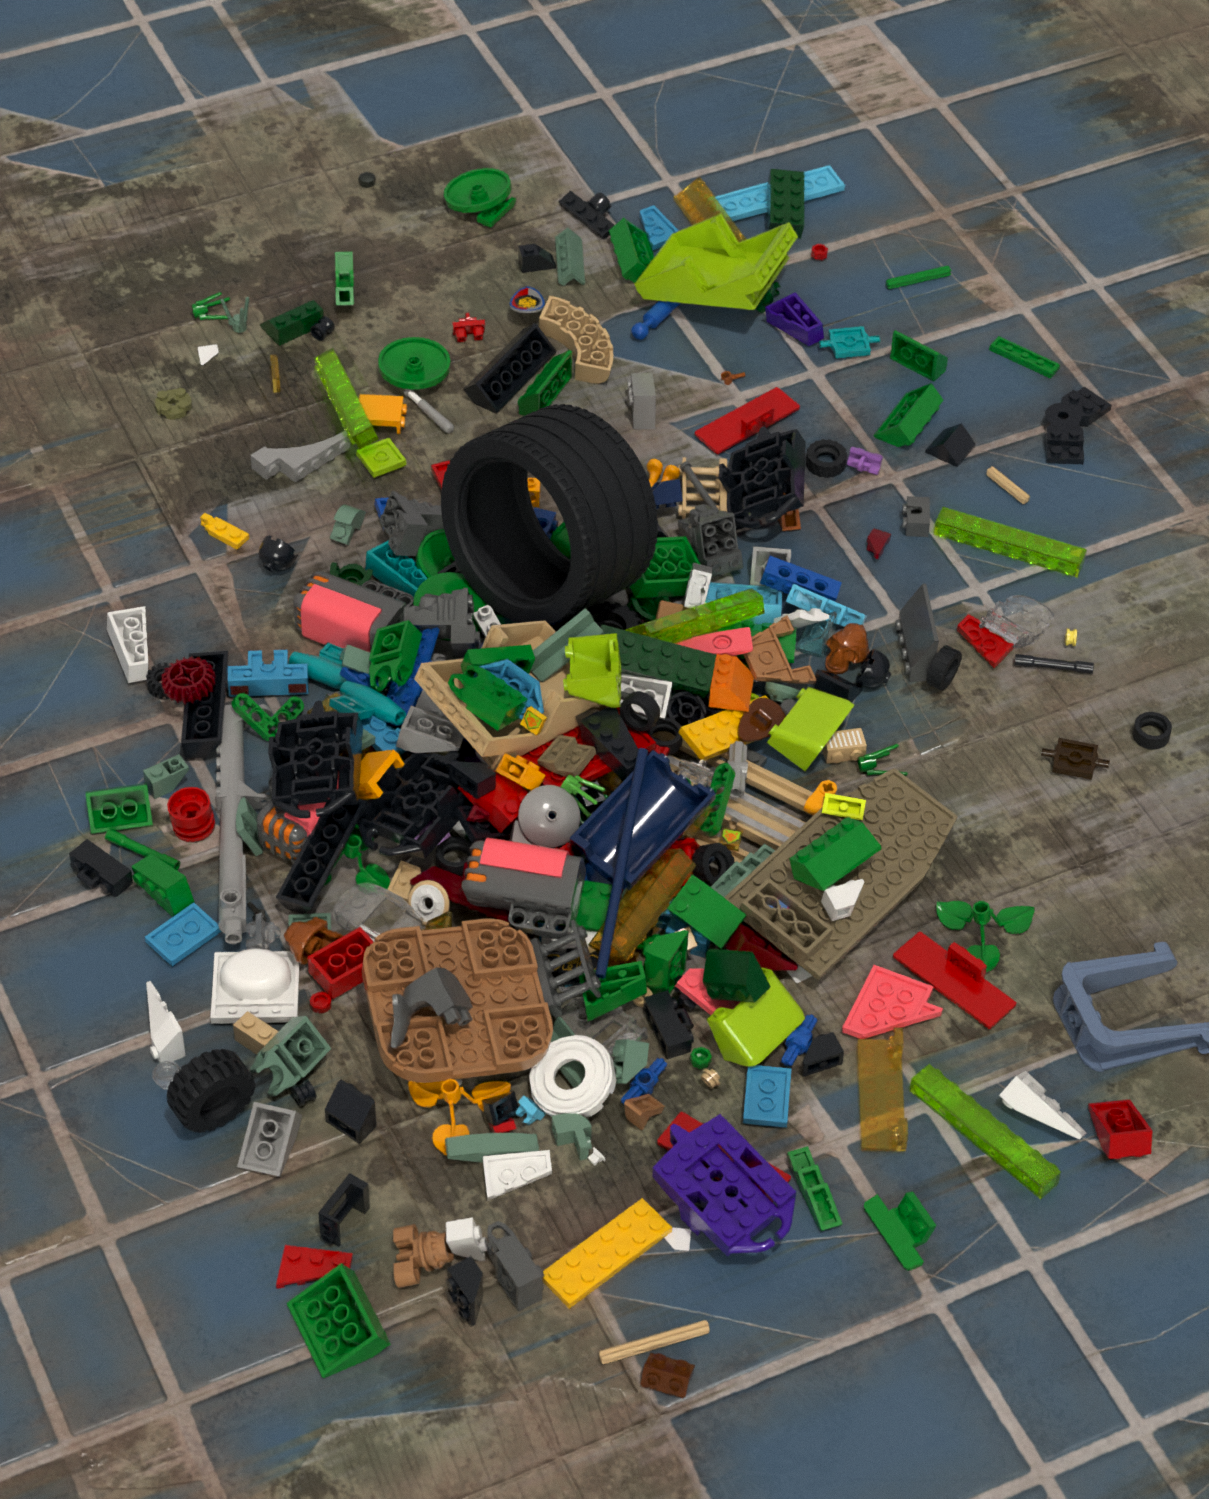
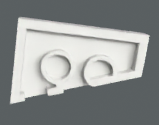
(514, 1170)

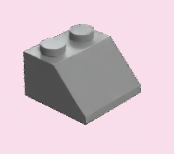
(760, 558)

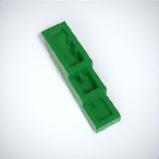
(814, 1189)

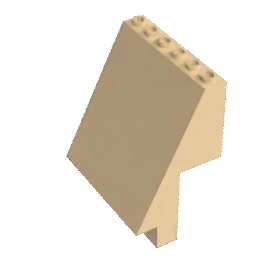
(514, 738)

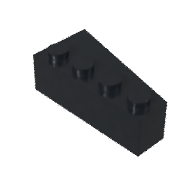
(611, 740)

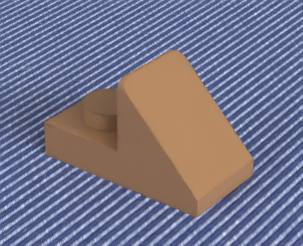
(641, 1108)

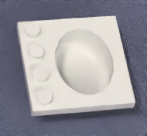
(256, 983)

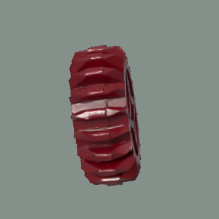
(188, 680)

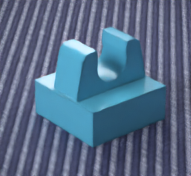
(531, 1108)

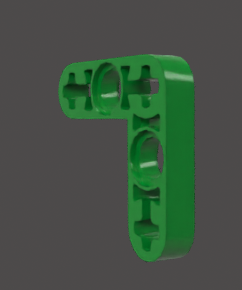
(266, 721)

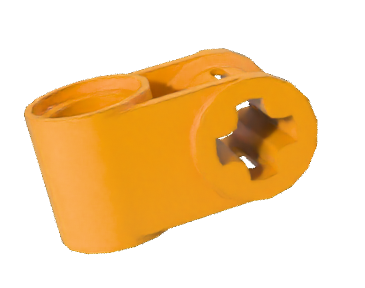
(815, 801)

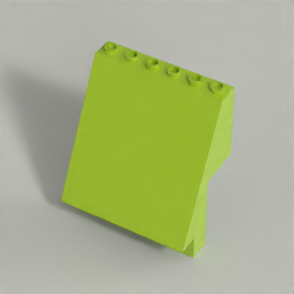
(713, 268)

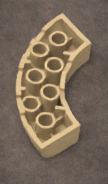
(582, 336)

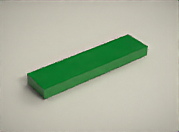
(1024, 357)

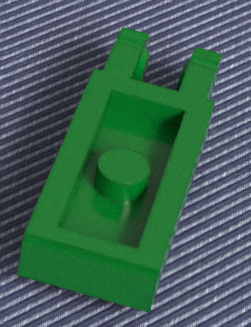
(493, 215)

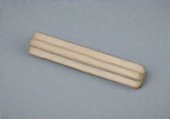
(1008, 485)

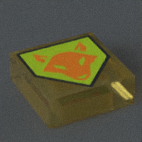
(731, 838)

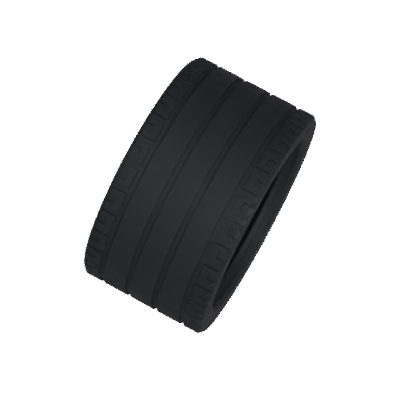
(597, 491)

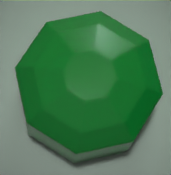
(700, 1058)

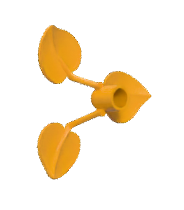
(428, 1094)

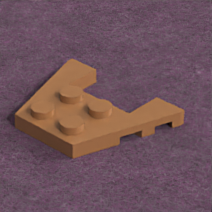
(769, 661)

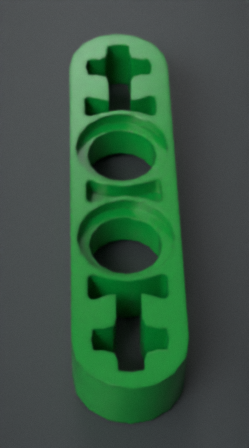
(720, 799)

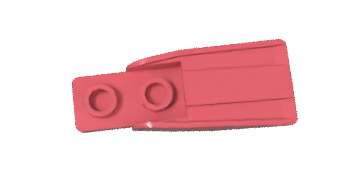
(724, 642)

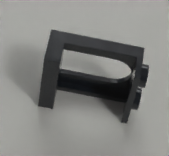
(356, 1197)

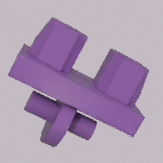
(864, 460)

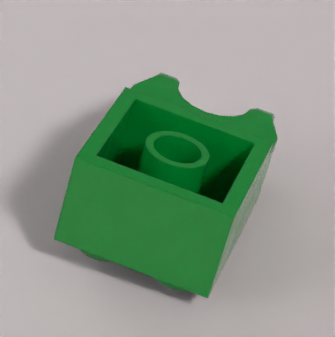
(393, 654)
(489, 697)

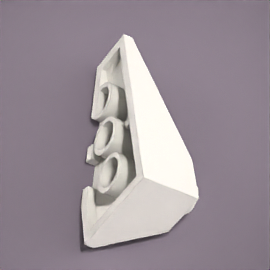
(658, 689)
(165, 1030)
(1028, 1097)

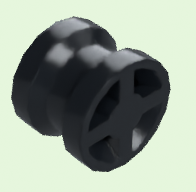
(303, 1092)

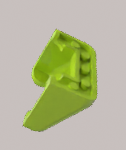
(594, 669)
(809, 726)
(757, 1028)

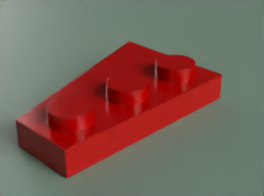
(988, 644)
(308, 1264)

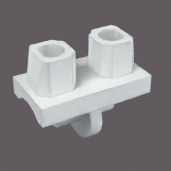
(485, 619)

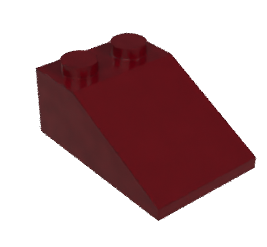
(765, 952)

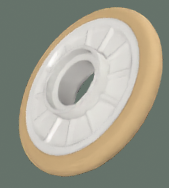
(432, 890)

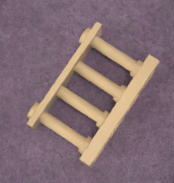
(720, 497)

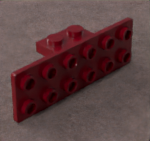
(453, 885)

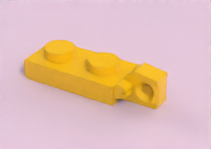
(224, 531)

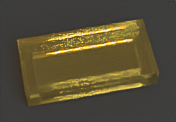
(275, 373)

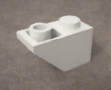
(841, 899)
(466, 1239)

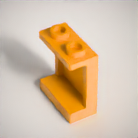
(385, 410)
(373, 768)

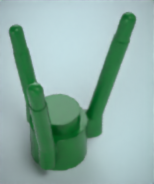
(200, 307)
(868, 762)

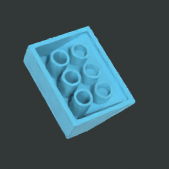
(771, 598)

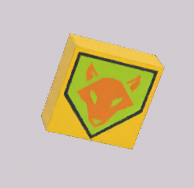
(533, 720)

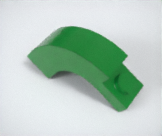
(344, 278)

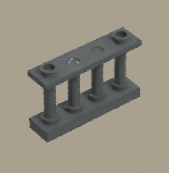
(546, 967)

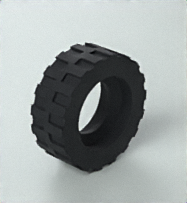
(826, 469)
(944, 667)
(701, 859)

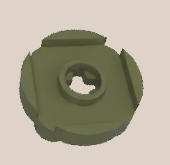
(164, 402)

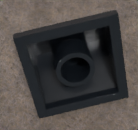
(952, 445)
(836, 685)

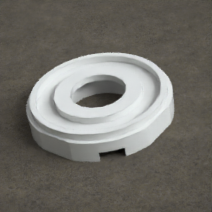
(590, 1094)

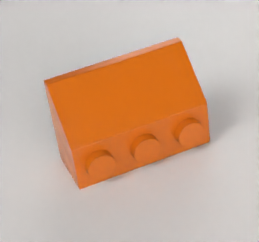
(730, 684)

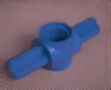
(799, 1040)
(647, 1075)

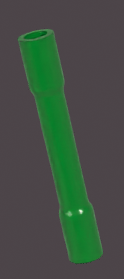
(123, 841)

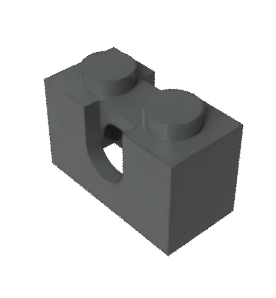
(916, 516)

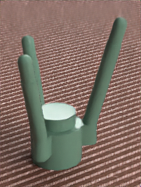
(239, 320)

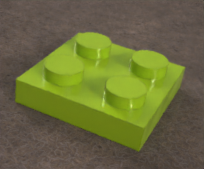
(381, 457)

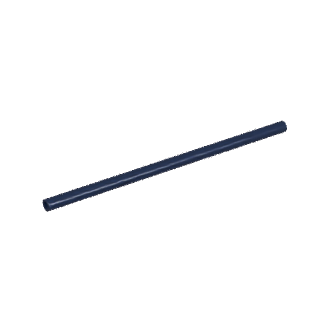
(621, 863)

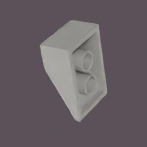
(428, 732)
(269, 1139)

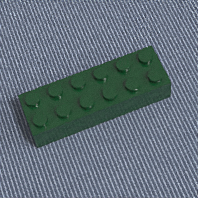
(661, 660)

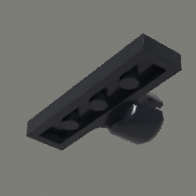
(589, 212)

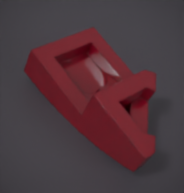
(877, 541)
(478, 814)

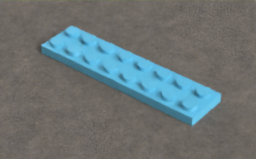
(753, 199)

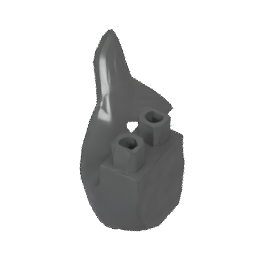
(435, 989)

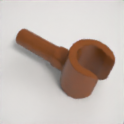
(728, 377)

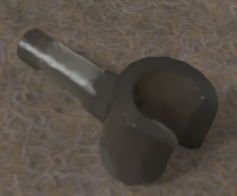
(256, 911)

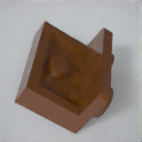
(667, 1375)

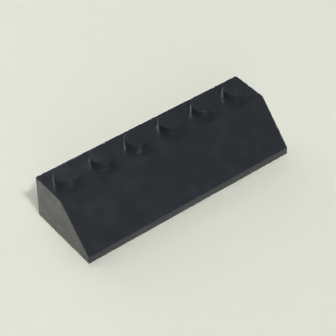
(510, 369)
(204, 719)
(318, 857)

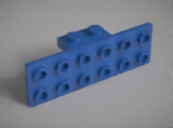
(408, 694)

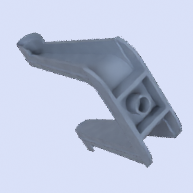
(1107, 1048)

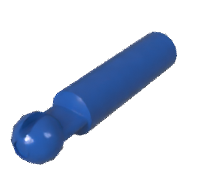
(653, 318)

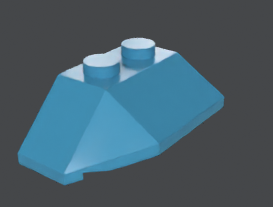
(518, 680)

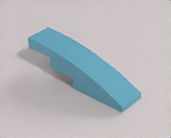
(808, 600)

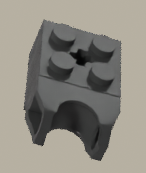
(515, 1268)

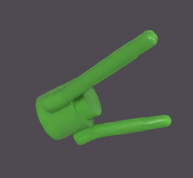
(573, 786)

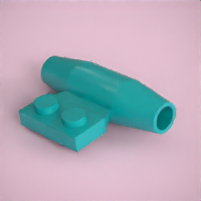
(322, 668)
(367, 702)

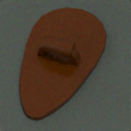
(759, 720)

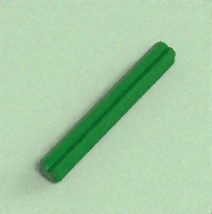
(918, 277)

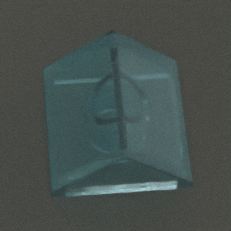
(816, 635)

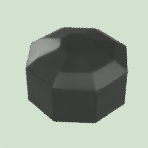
(367, 179)

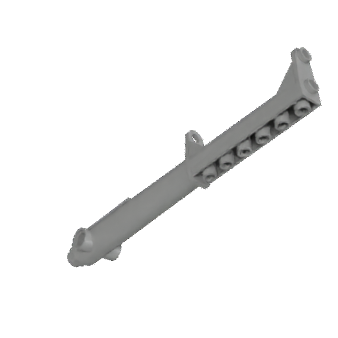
(231, 790)

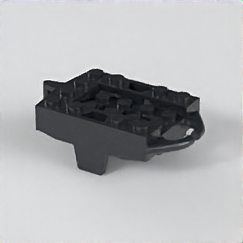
(758, 477)
(308, 761)
(416, 793)

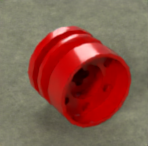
(191, 814)

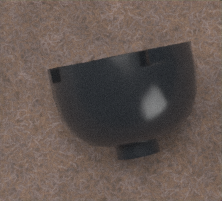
(276, 554)
(874, 670)
(686, 708)

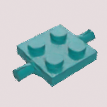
(849, 342)

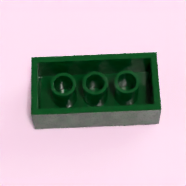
(785, 199)

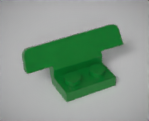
(902, 1227)

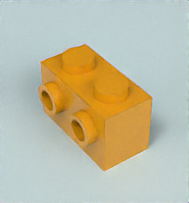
(519, 772)

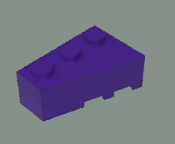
(795, 319)

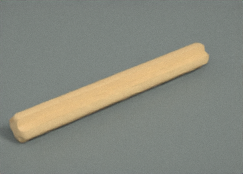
(654, 1341)

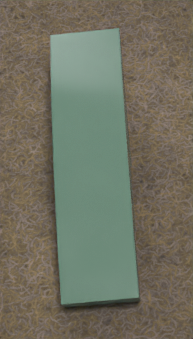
(741, 870)
(475, 1146)

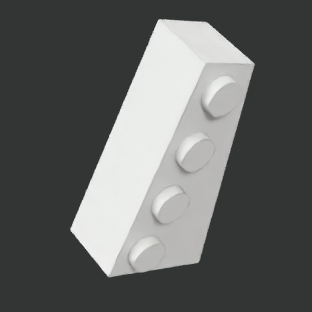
(129, 640)

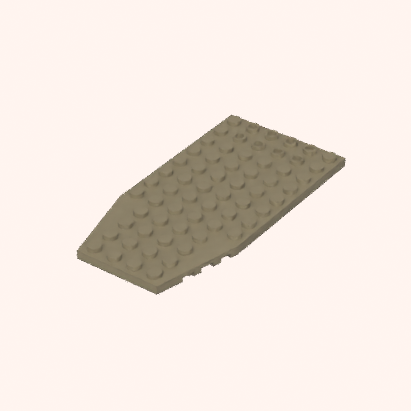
(911, 833)

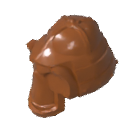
(847, 646)
(309, 937)

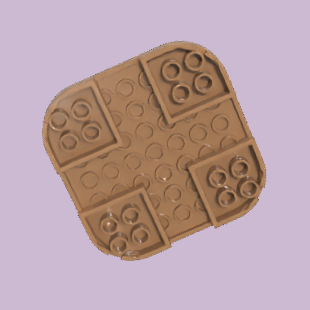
(501, 979)

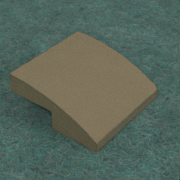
(566, 756)

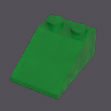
(706, 912)

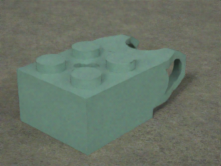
(291, 1054)

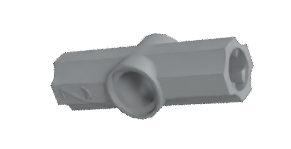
(738, 762)

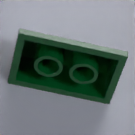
(293, 322)
(734, 976)

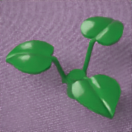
(372, 873)
(957, 913)

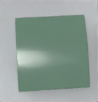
(247, 826)

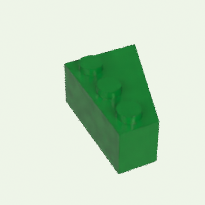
(519, 655)
(163, 884)
(619, 987)

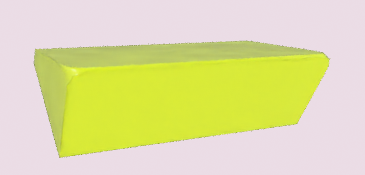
(843, 806)

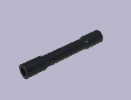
(1076, 666)

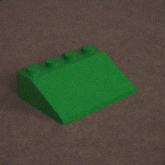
(667, 570)
(338, 1322)

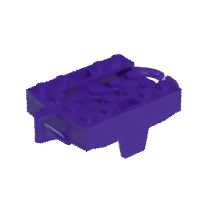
(724, 1218)

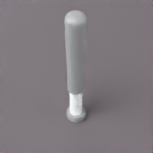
(438, 418)

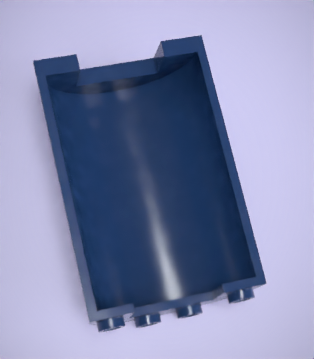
(663, 814)

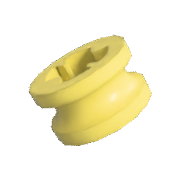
(1070, 637)

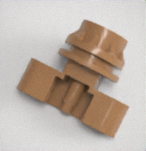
(418, 1251)

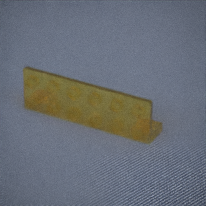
(700, 204)
(882, 1094)

